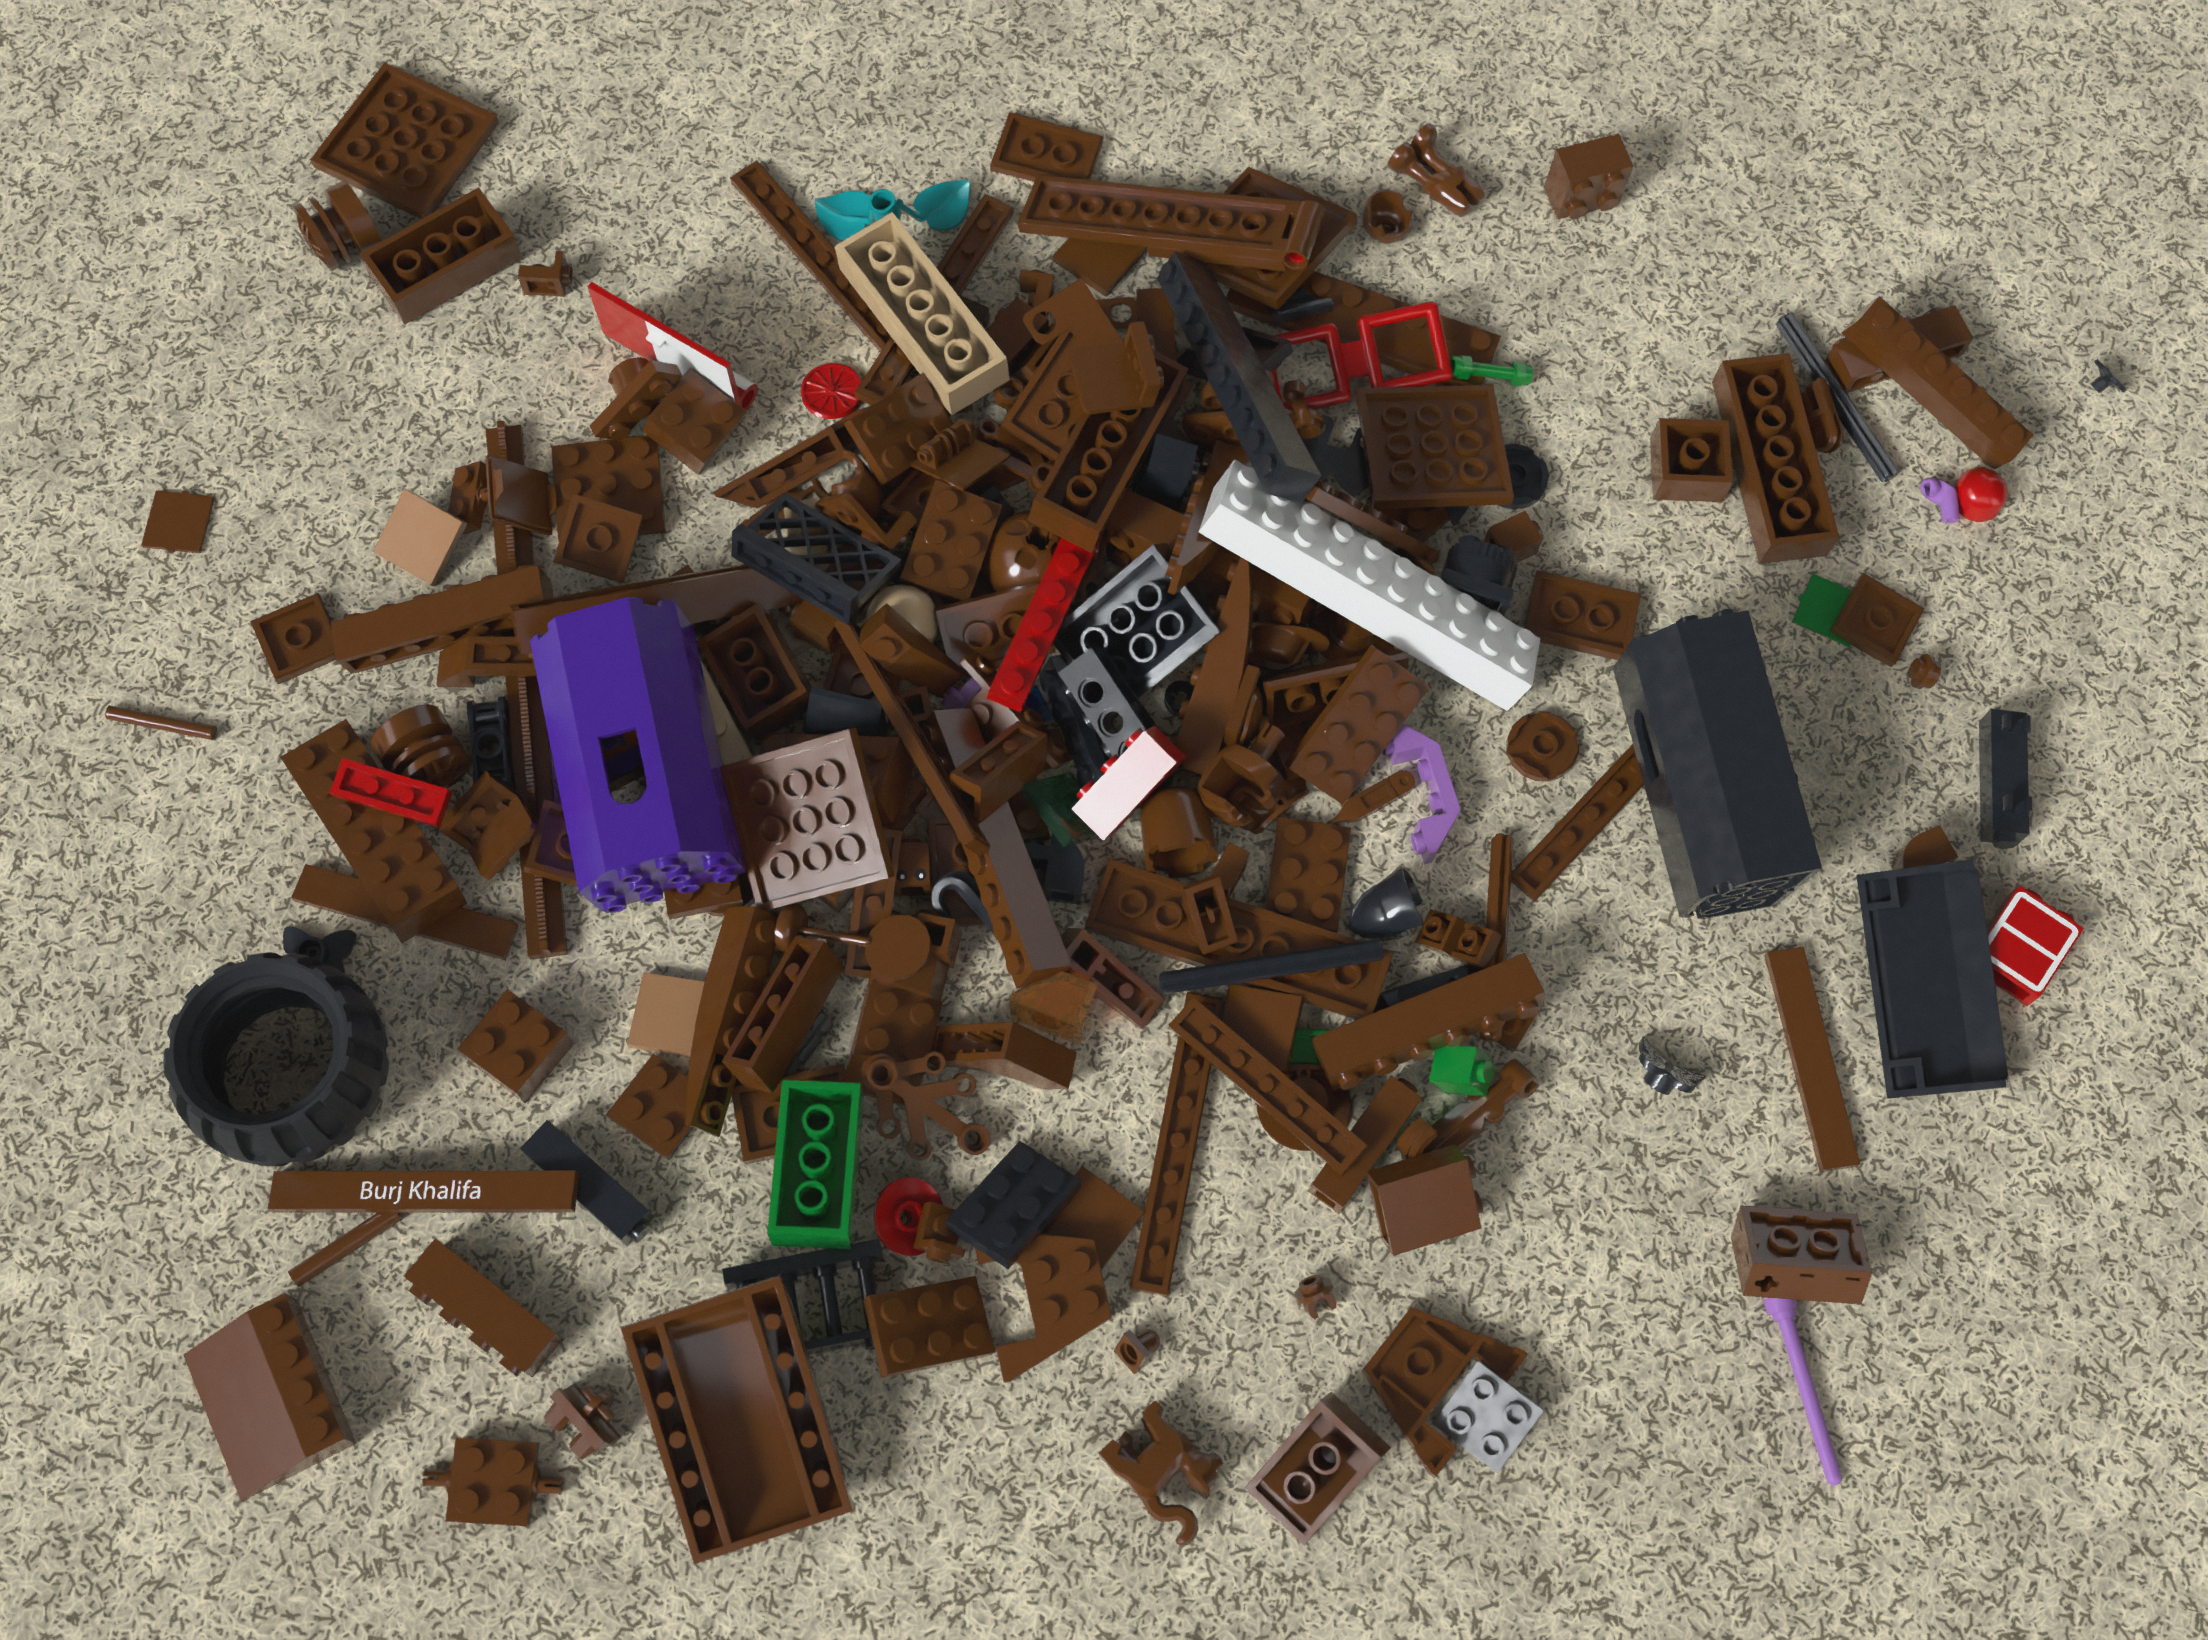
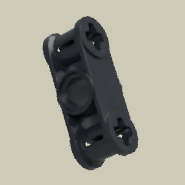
(487, 726)

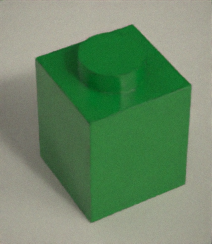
(1462, 1070)

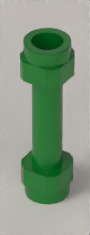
(1517, 374)

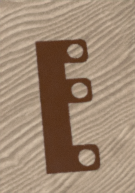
(1081, 314)

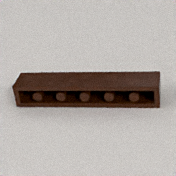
(1937, 383)
(435, 619)
(1429, 1022)

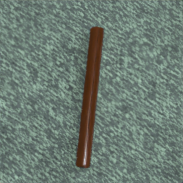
(1499, 904)

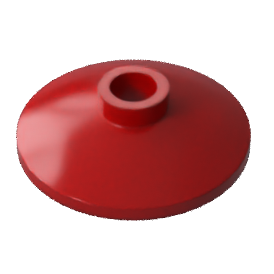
(902, 1195)

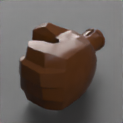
(1240, 774)

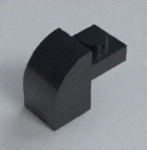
(1063, 869)

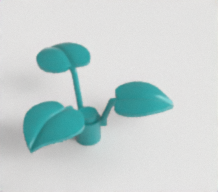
(849, 212)

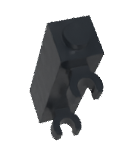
(2004, 778)

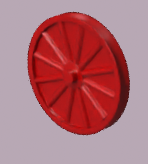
(830, 391)

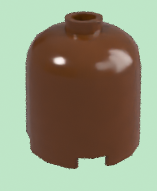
(1177, 832)

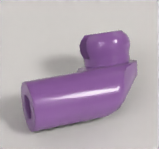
(1944, 496)

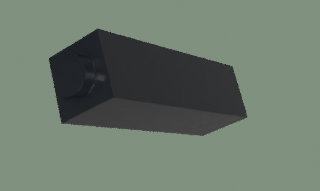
(596, 1188)

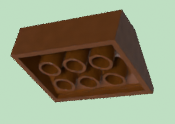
(268, 1396)

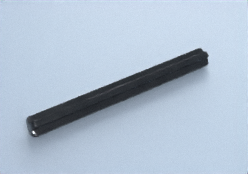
(1846, 409)
(1271, 966)

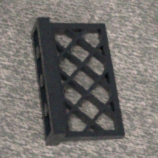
(798, 572)

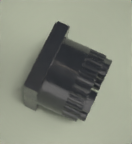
(1481, 571)

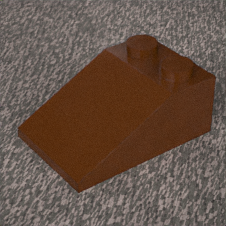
(1317, 1467)

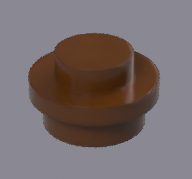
(1924, 672)

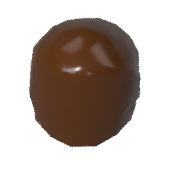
(861, 486)

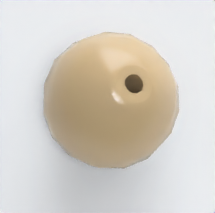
(912, 605)

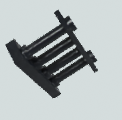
(824, 1267)

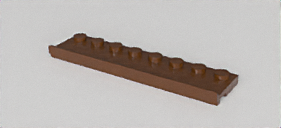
(1399, 345)

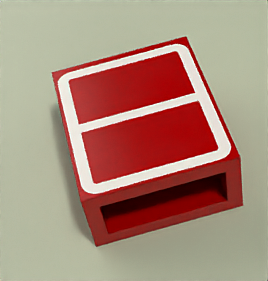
(2029, 943)

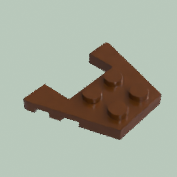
(1064, 1299)
(1419, 1367)

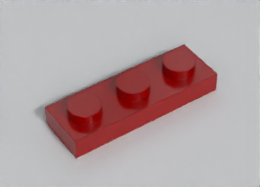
(391, 792)

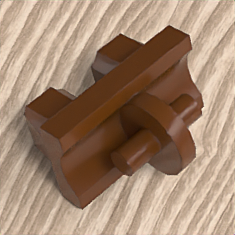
(588, 1414)

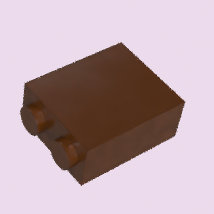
(1425, 1199)

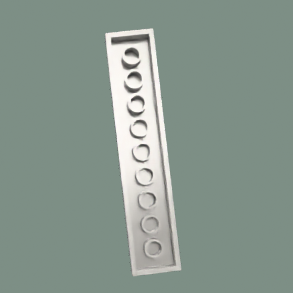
(1372, 587)

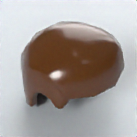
(1386, 208)

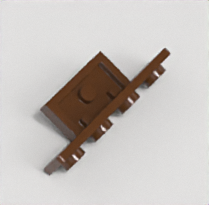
(996, 718)

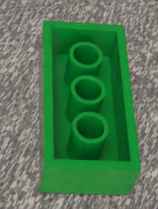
(816, 1164)

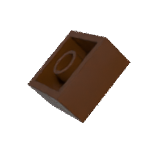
(1231, 867)

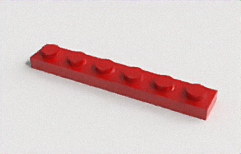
(1040, 625)

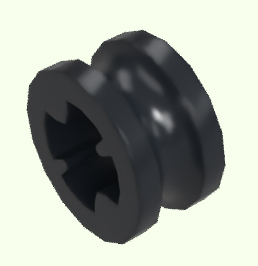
(1176, 687)

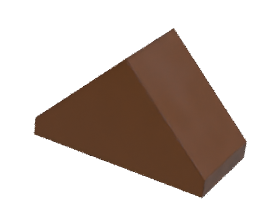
(1208, 914)

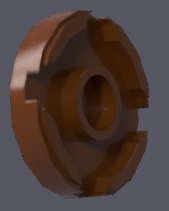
(1540, 757)

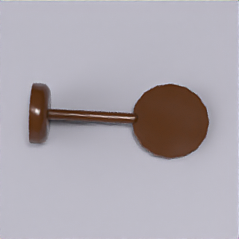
(893, 949)

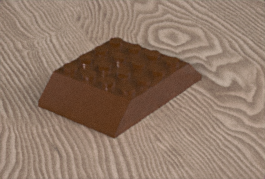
(738, 1418)

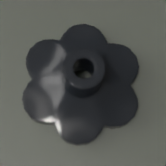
(2105, 379)

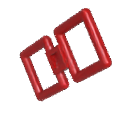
(1361, 357)

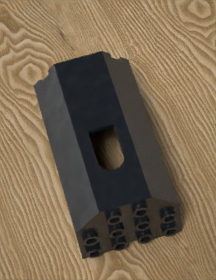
(1716, 766)

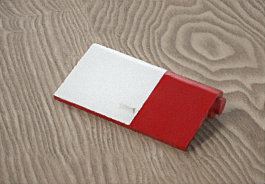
(663, 344)

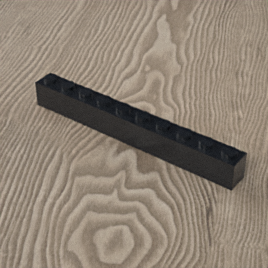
(1238, 379)

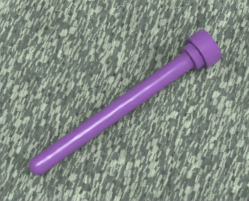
(1784, 1312)

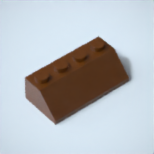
(1305, 692)

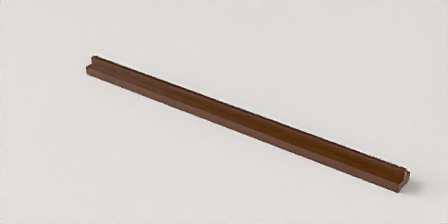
(528, 730)

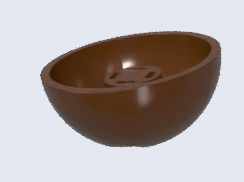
(1018, 553)

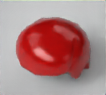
(1981, 494)

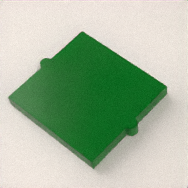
(1821, 606)

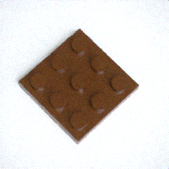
(614, 473)

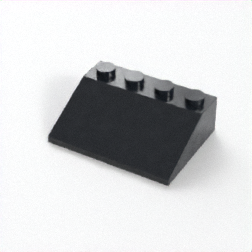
(1140, 623)

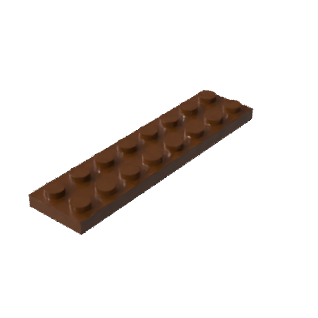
(1149, 914)

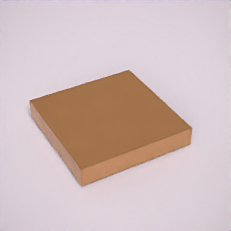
(420, 537)
(665, 1014)

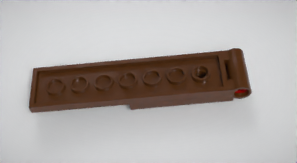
(1166, 220)

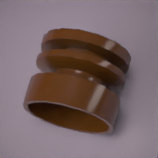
(336, 225)
(421, 747)

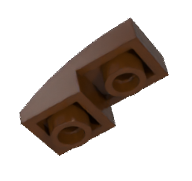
(1458, 939)

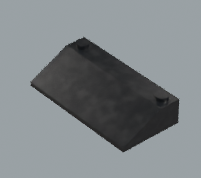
(1932, 980)

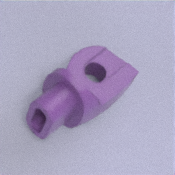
(961, 697)

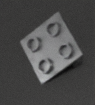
(1488, 1416)

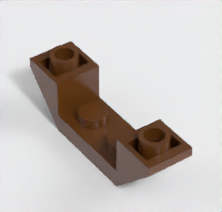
(481, 657)

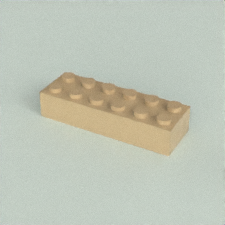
(922, 313)

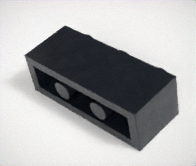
(1167, 472)

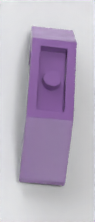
(1429, 831)

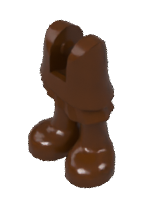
(1449, 186)

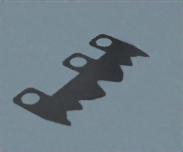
(1350, 466)

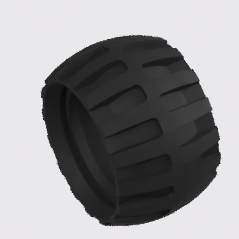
(233, 1001)

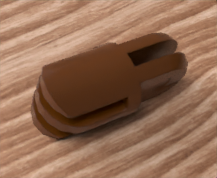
(1822, 416)

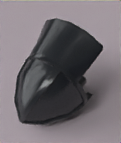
(1387, 908)

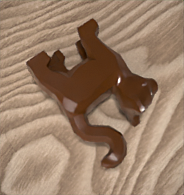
(1158, 1464)

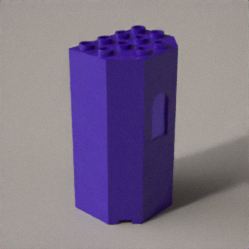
(620, 673)

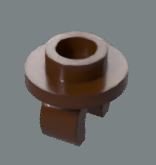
(1312, 1290)

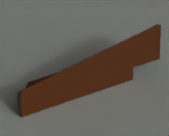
(791, 466)

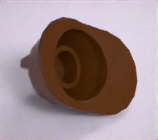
(1283, 646)

